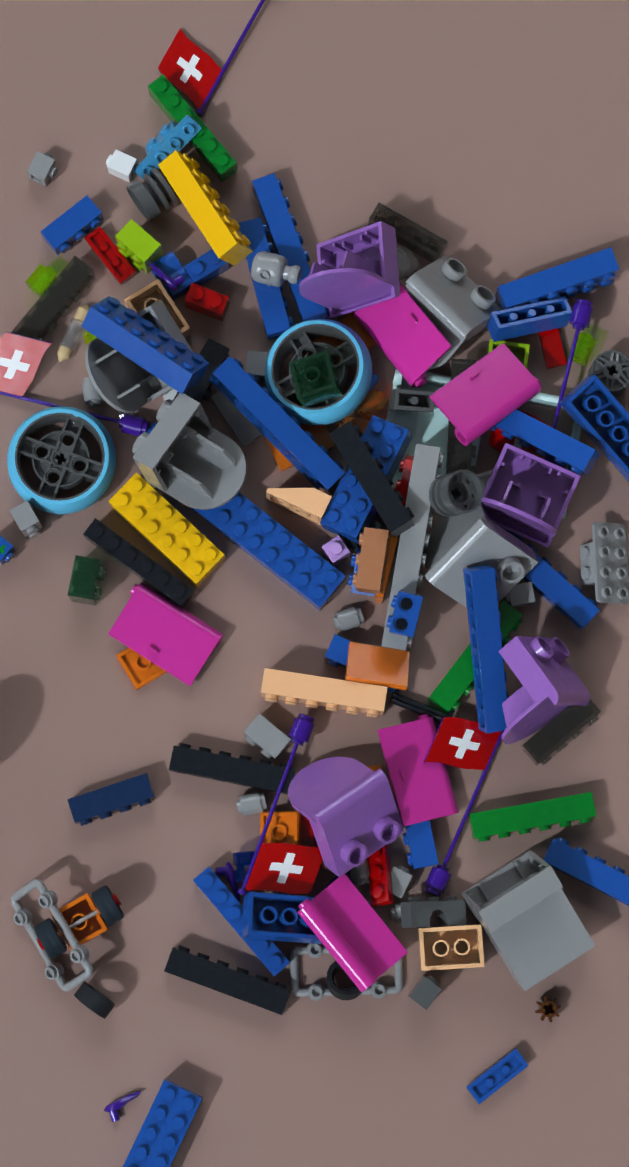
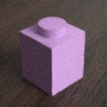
(335, 551)

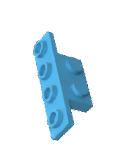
(170, 138)

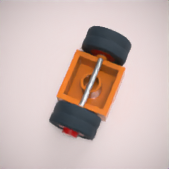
(85, 918)

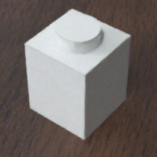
(121, 165)

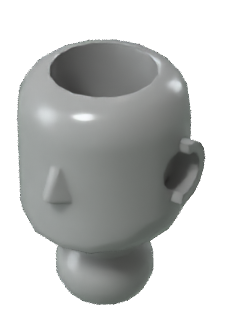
(274, 269)

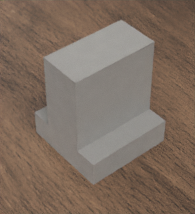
(528, 919)

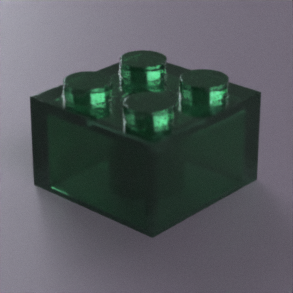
(315, 378)
(86, 580)

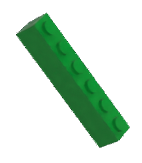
(204, 141)
(461, 675)
(532, 815)

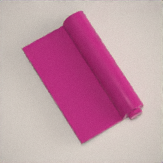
(405, 336)
(486, 393)
(165, 633)
(419, 788)
(352, 932)

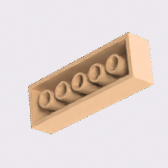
(323, 691)

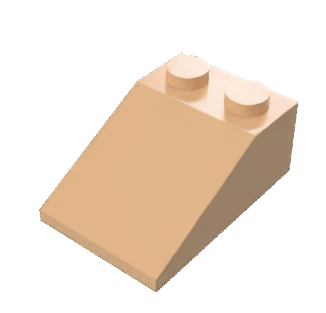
(302, 501)

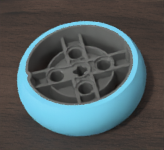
(349, 353)
(74, 426)

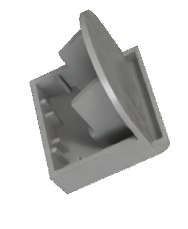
(452, 301)
(121, 380)
(190, 456)
(472, 542)

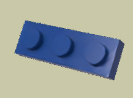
(497, 1076)

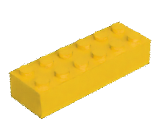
(205, 207)
(167, 529)

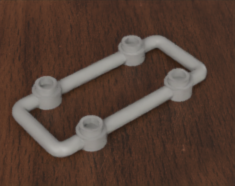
(79, 952)
(316, 991)

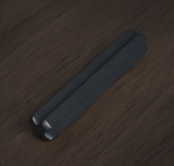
(417, 707)

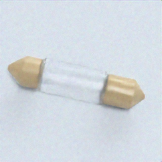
(72, 334)

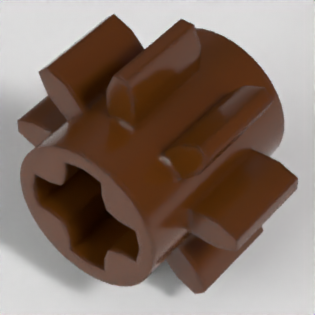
(541, 1010)

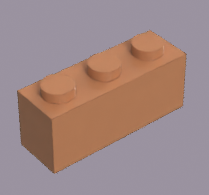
(372, 560)

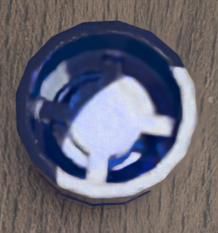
(240, 860)

